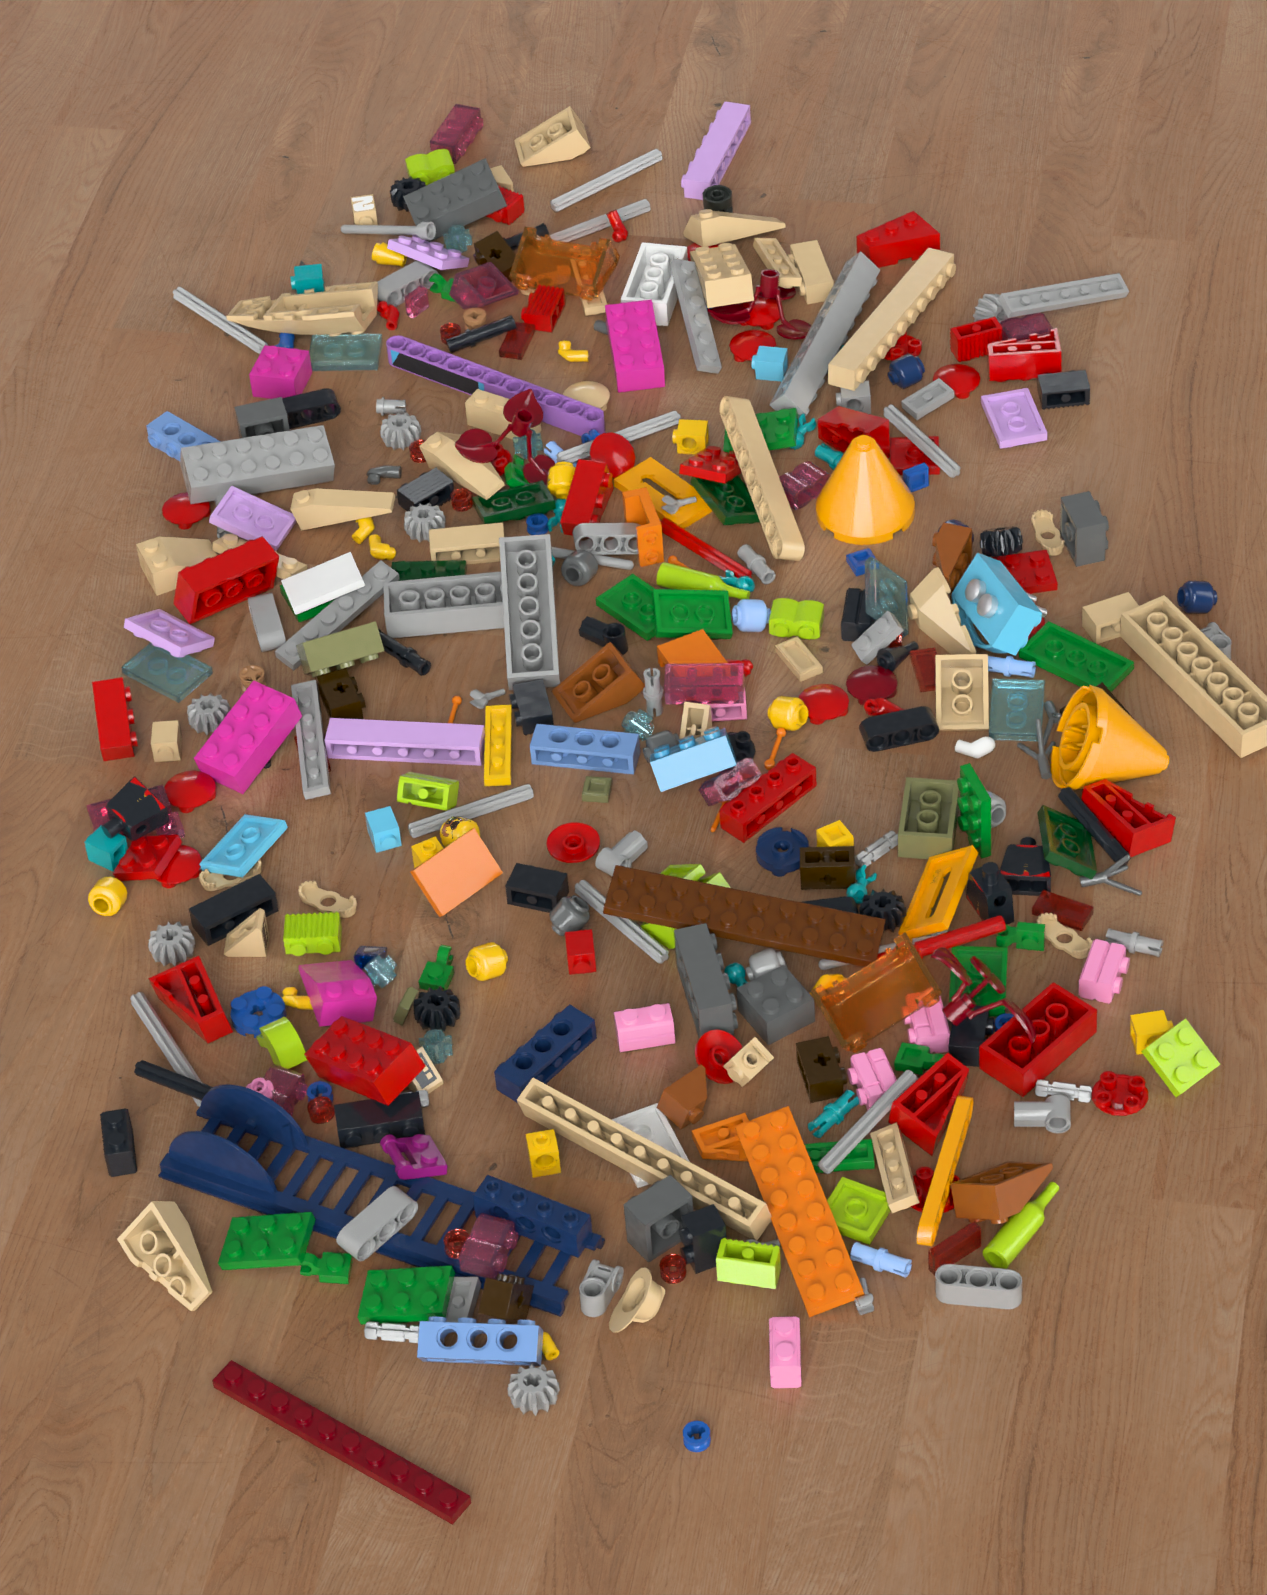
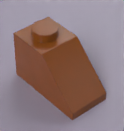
(685, 1098)

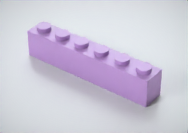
(716, 149)
(405, 741)

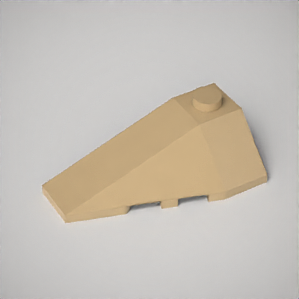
(718, 227)
(477, 477)
(333, 506)
(937, 617)
(166, 1249)

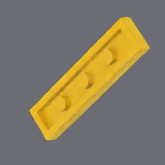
(498, 745)

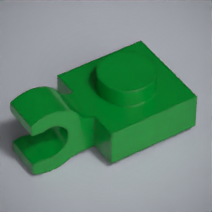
(441, 286)
(514, 473)
(1026, 936)
(439, 972)
(915, 1058)
(331, 1268)

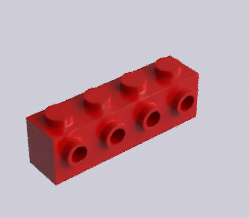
(767, 797)

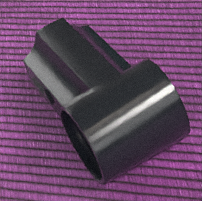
(603, 633)

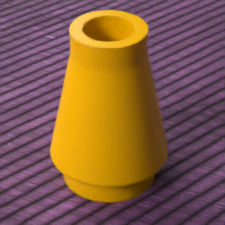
(385, 256)

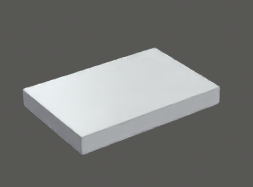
(323, 583)
(655, 1127)

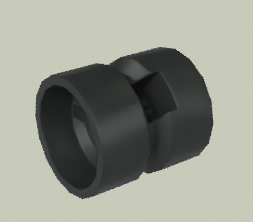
(718, 198)

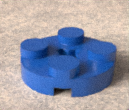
(258, 1000)

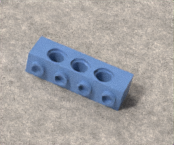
(172, 433)
(585, 749)
(526, 1351)

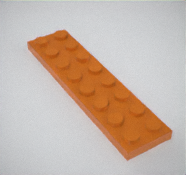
(799, 1211)

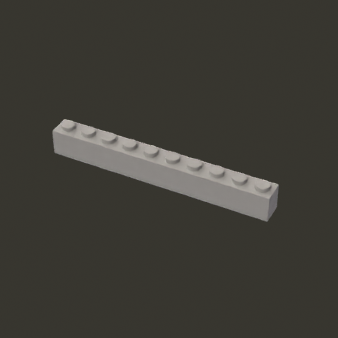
(826, 335)

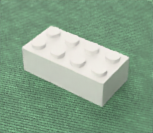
(654, 280)

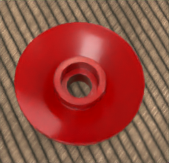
(573, 842)
(716, 1045)

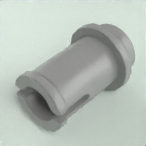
(388, 406)

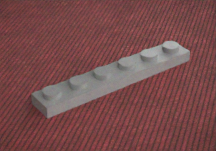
(1063, 295)
(695, 316)
(338, 613)
(311, 741)

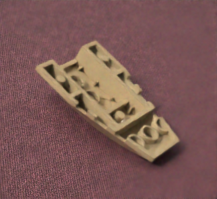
(328, 312)

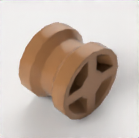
(474, 318)
(251, 673)

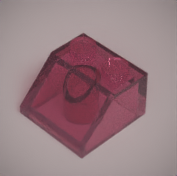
(481, 286)

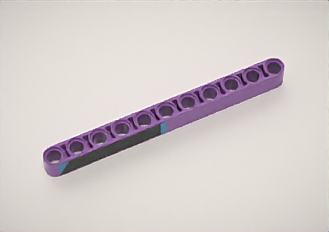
(469, 376)

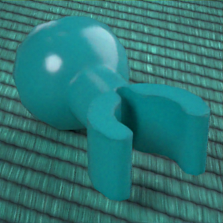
(802, 429)
(553, 521)
(743, 582)
(859, 889)
(736, 974)

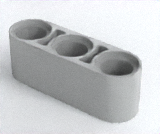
(402, 282)
(600, 531)
(266, 622)
(377, 1223)
(978, 1286)

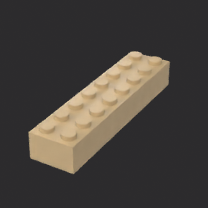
(1198, 673)

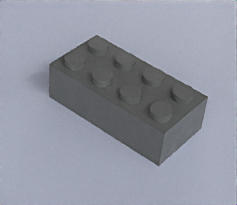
(457, 198)
(703, 980)

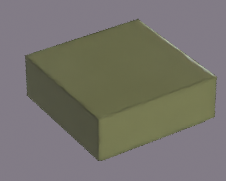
(597, 789)
(405, 1005)

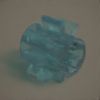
(457, 238)
(520, 444)
(638, 723)
(381, 970)
(437, 1045)

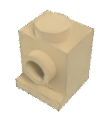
(748, 1062)

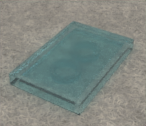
(345, 352)
(885, 593)
(166, 673)
(1015, 709)

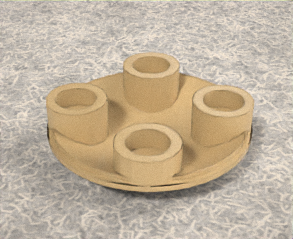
(589, 393)

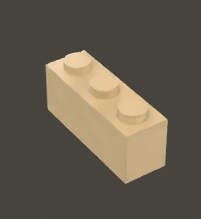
(813, 269)
(486, 413)
(467, 543)

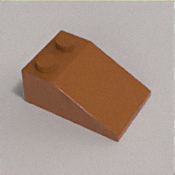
(952, 552)
(599, 685)
(998, 1191)

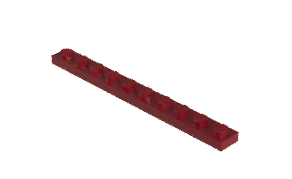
(342, 1442)

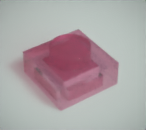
(416, 301)
(173, 827)

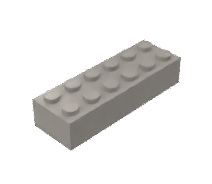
(257, 463)
(443, 605)
(529, 610)

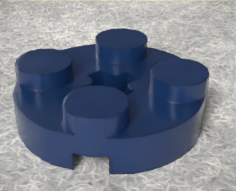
(780, 862)

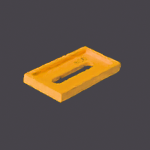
(671, 483)
(918, 919)

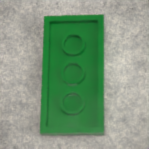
(1075, 658)

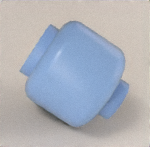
(750, 615)

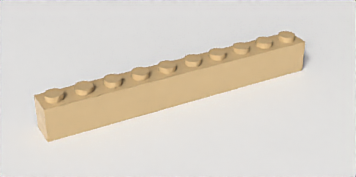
(891, 319)
(642, 1157)

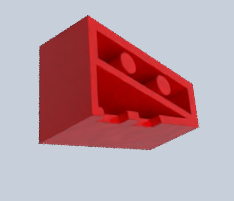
(898, 240)
(1024, 358)
(844, 424)
(587, 495)
(114, 719)
(1128, 820)
(192, 997)
(929, 1103)

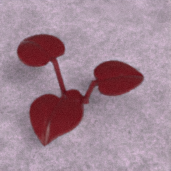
(768, 288)
(523, 413)
(963, 1005)

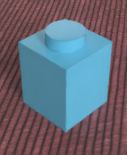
(770, 363)
(383, 829)

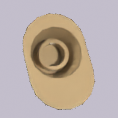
(638, 1302)

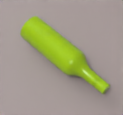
(684, 578)
(1018, 1230)

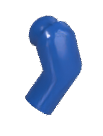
(286, 340)

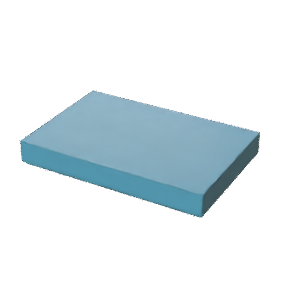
(243, 845)

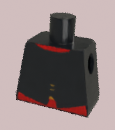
(134, 812)
(1026, 868)
(989, 887)

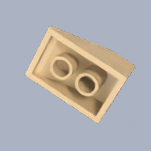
(553, 140)
(166, 556)
(962, 692)

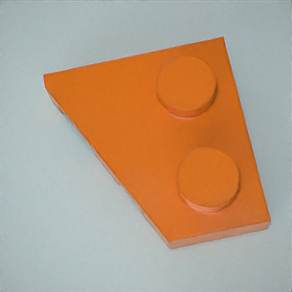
(720, 1139)

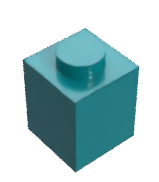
(307, 278)
(104, 850)

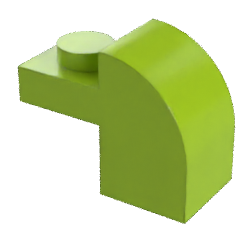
(282, 1043)

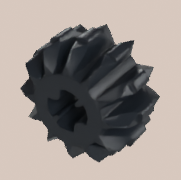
(403, 188)
(1001, 541)
(884, 906)
(436, 1009)

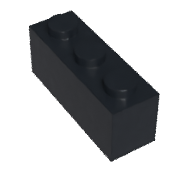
(228, 909)
(369, 1120)

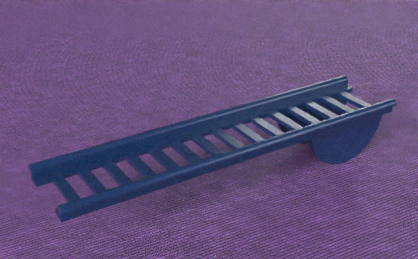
(232, 1174)

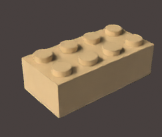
(722, 275)

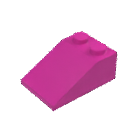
(338, 991)

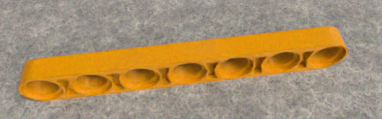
(945, 1171)

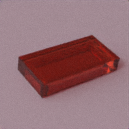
(517, 341)
(924, 667)
(1068, 911)
(955, 1247)

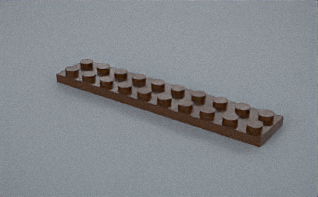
(744, 916)

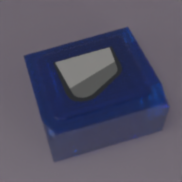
(366, 953)

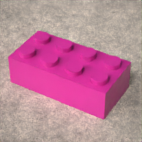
(634, 346)
(248, 737)

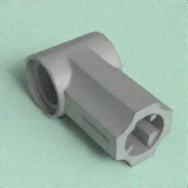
(622, 853)
(1052, 1113)

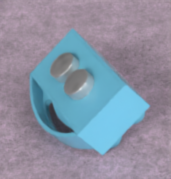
(996, 606)

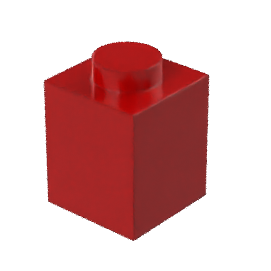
(580, 952)

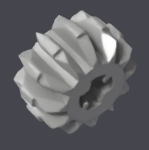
(989, 307)
(400, 430)
(422, 519)
(207, 713)
(171, 943)
(533, 1389)

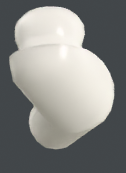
(977, 748)

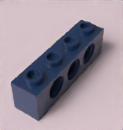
(546, 1052)
(535, 1215)

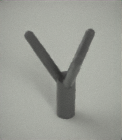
(1054, 717)
(1043, 755)
(1102, 877)

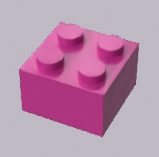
(280, 372)

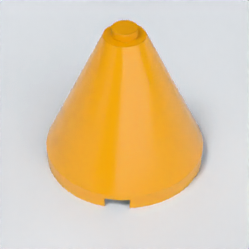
(865, 497)
(1102, 743)

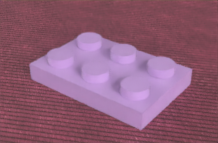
(428, 252)
(1014, 418)
(252, 517)
(169, 633)

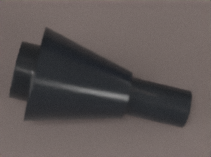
(892, 657)

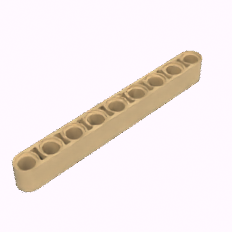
(761, 479)

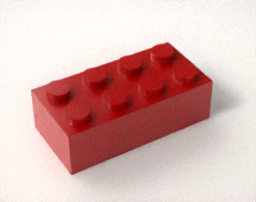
(225, 579)
(1061, 1028)
(365, 1060)

